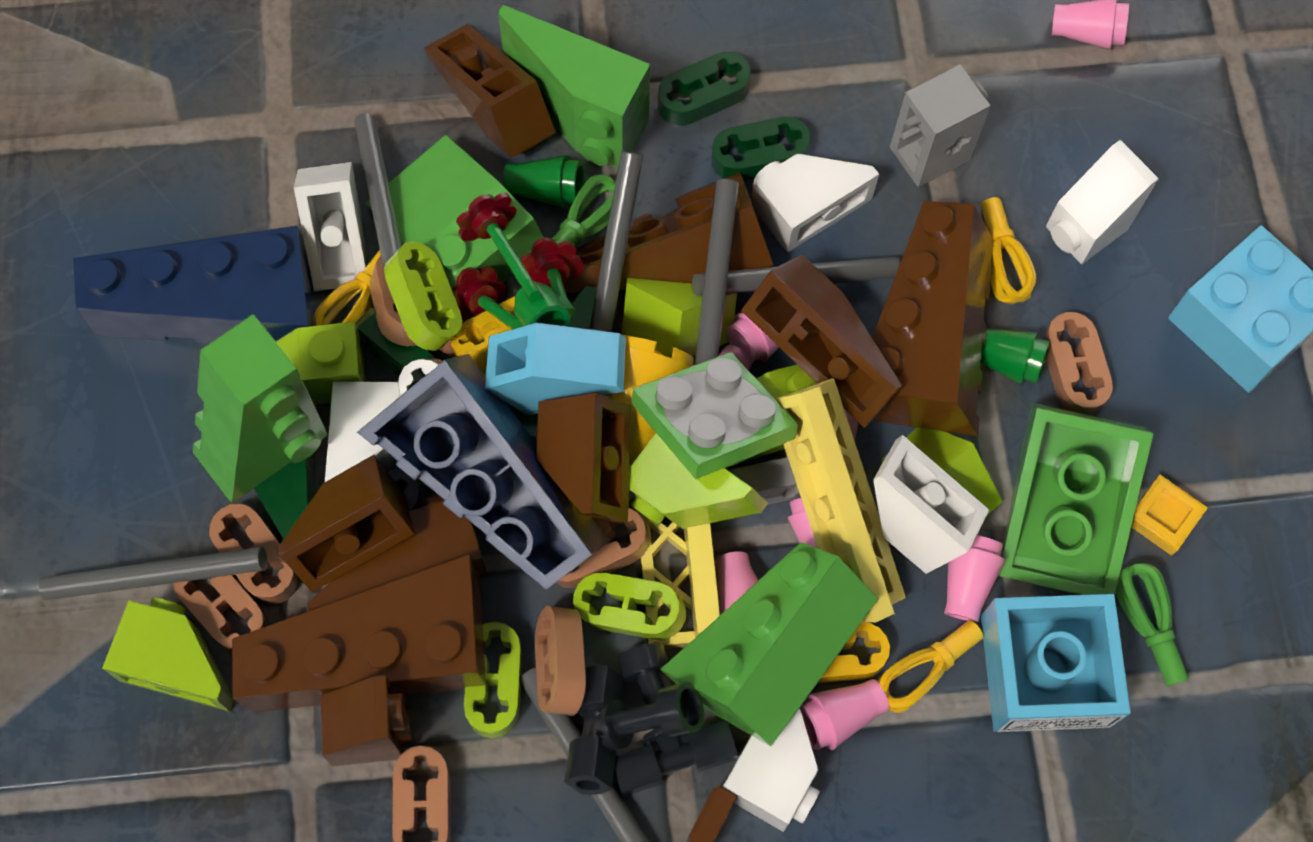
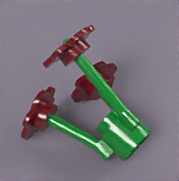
(540, 274)

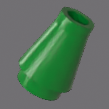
(546, 180)
(1015, 354)

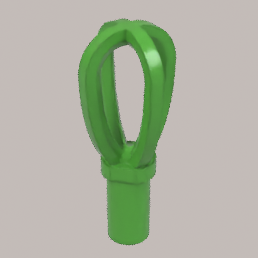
(574, 232)
(1159, 640)

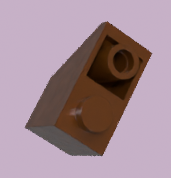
(365, 723)

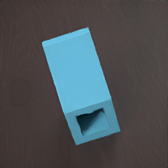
(553, 363)

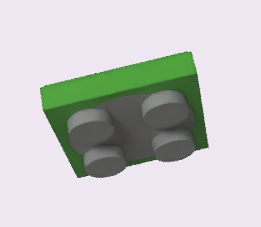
(713, 415)

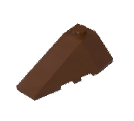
(678, 242)

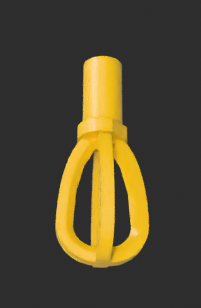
(1004, 238)
(346, 293)
(941, 653)

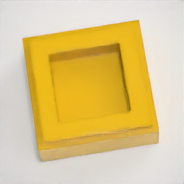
(1166, 515)

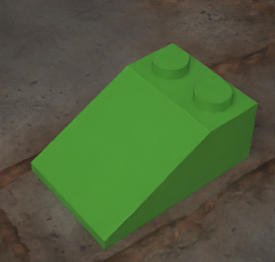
(589, 90)
(434, 194)
(1074, 500)

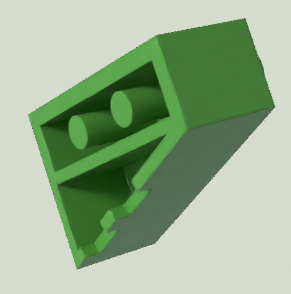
(253, 410)
(775, 642)

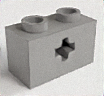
(939, 125)

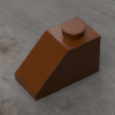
(587, 452)
(347, 524)

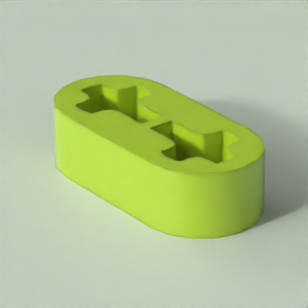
(422, 296)
(630, 592)
(507, 681)

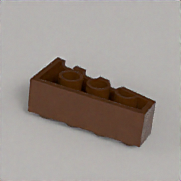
(936, 321)
(413, 630)

